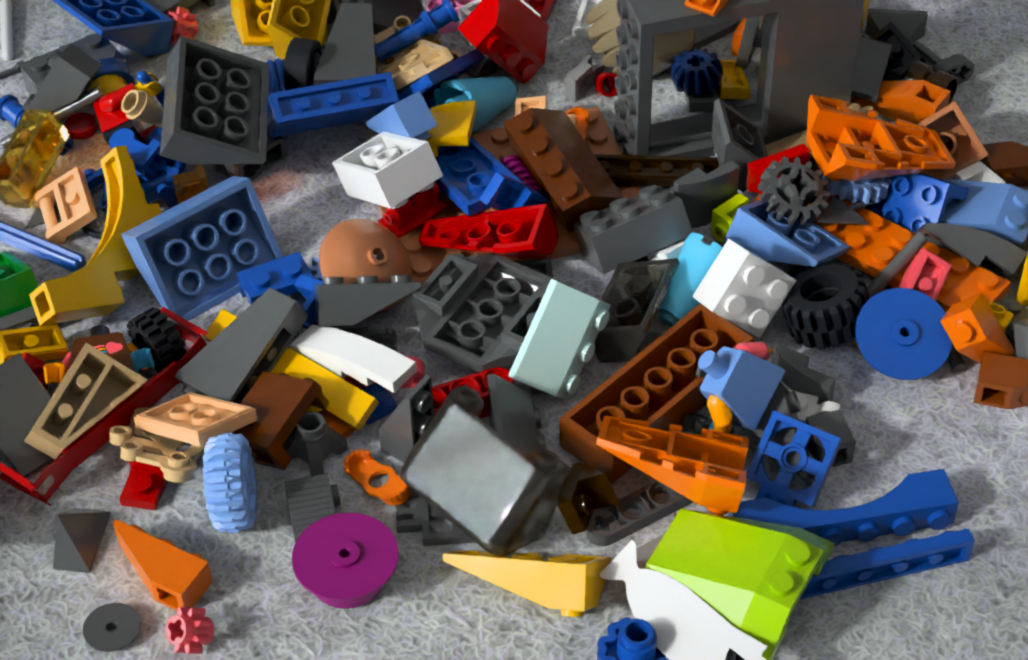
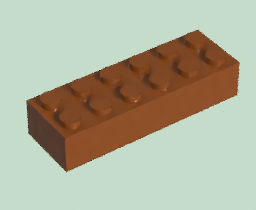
(651, 387)

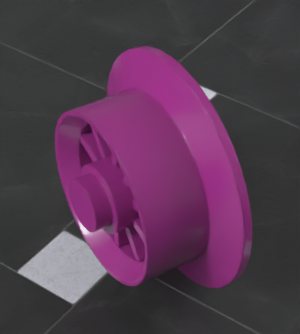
(345, 559)

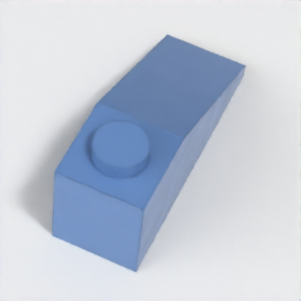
(406, 118)

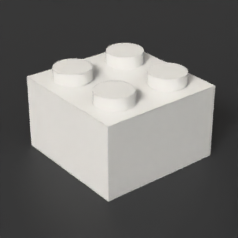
(744, 288)

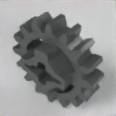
(793, 191)

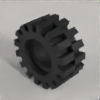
(157, 333)

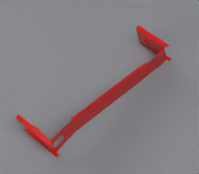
(120, 416)

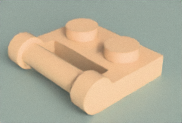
(73, 204)

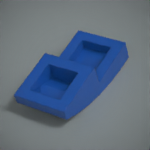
(509, 193)

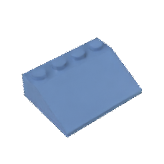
(200, 245)

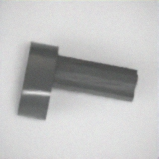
(955, 64)

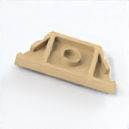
(417, 63)

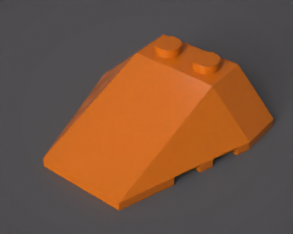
(866, 147)
(695, 465)

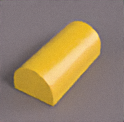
(42, 342)

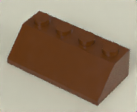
(561, 163)

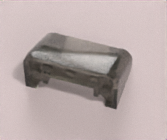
(482, 478)

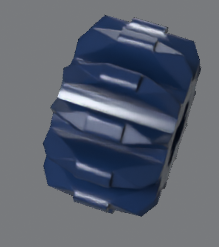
(696, 72)

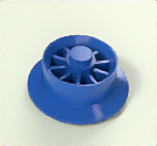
(902, 334)

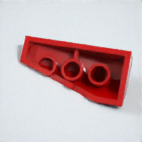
(506, 232)

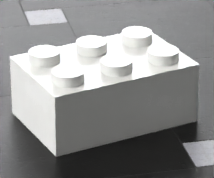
(388, 169)

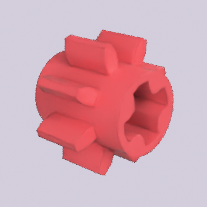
(184, 24)
(189, 630)

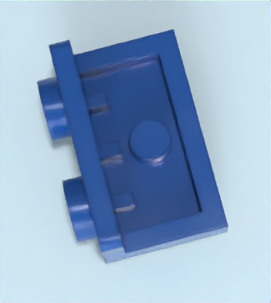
(275, 274)

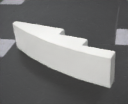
(354, 356)

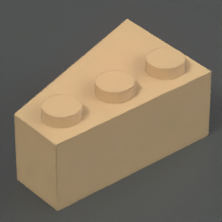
(84, 397)

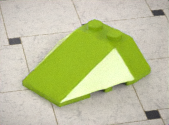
(742, 568)

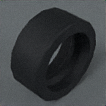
(301, 62)

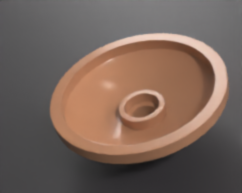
(350, 249)

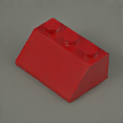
(508, 36)

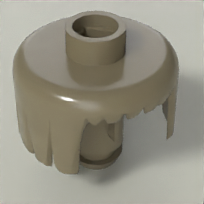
(606, 20)

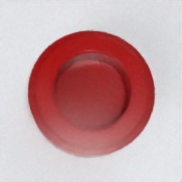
(81, 126)

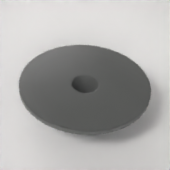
(108, 617)

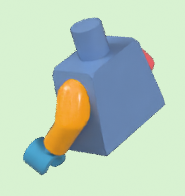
(738, 384)

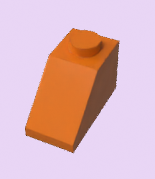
(975, 329)

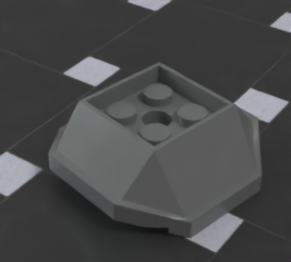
(478, 309)

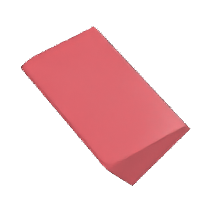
(926, 273)

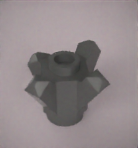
(314, 441)

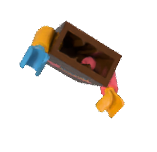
(110, 344)

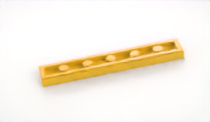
(346, 400)

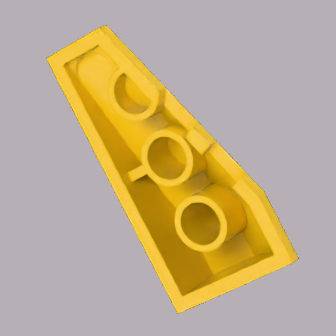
(560, 583)

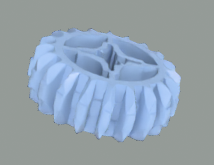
(230, 483)

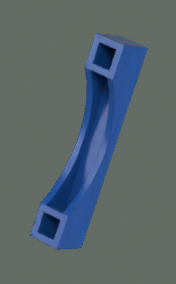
(915, 504)

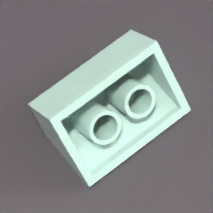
(560, 340)

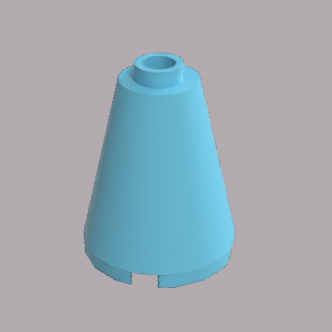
(491, 96)
(694, 264)

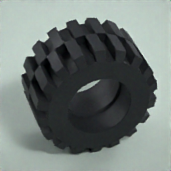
(825, 305)

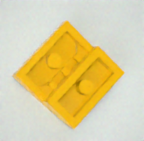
(454, 125)

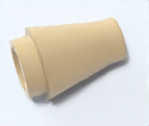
(141, 107)

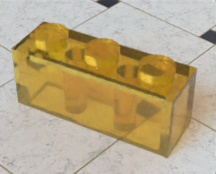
(30, 157)

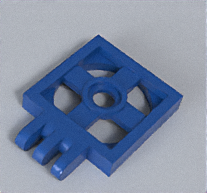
(779, 490)

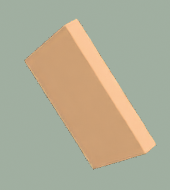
(195, 418)

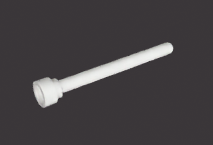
(6, 30)

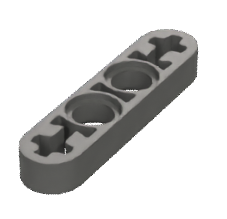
(642, 500)

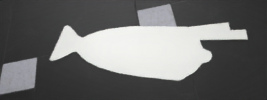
(682, 620)

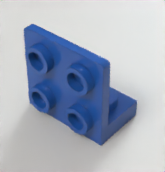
(919, 200)

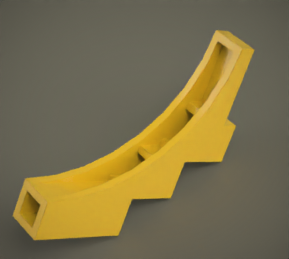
(95, 287)

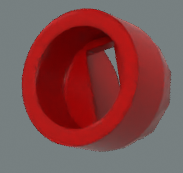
(609, 80)

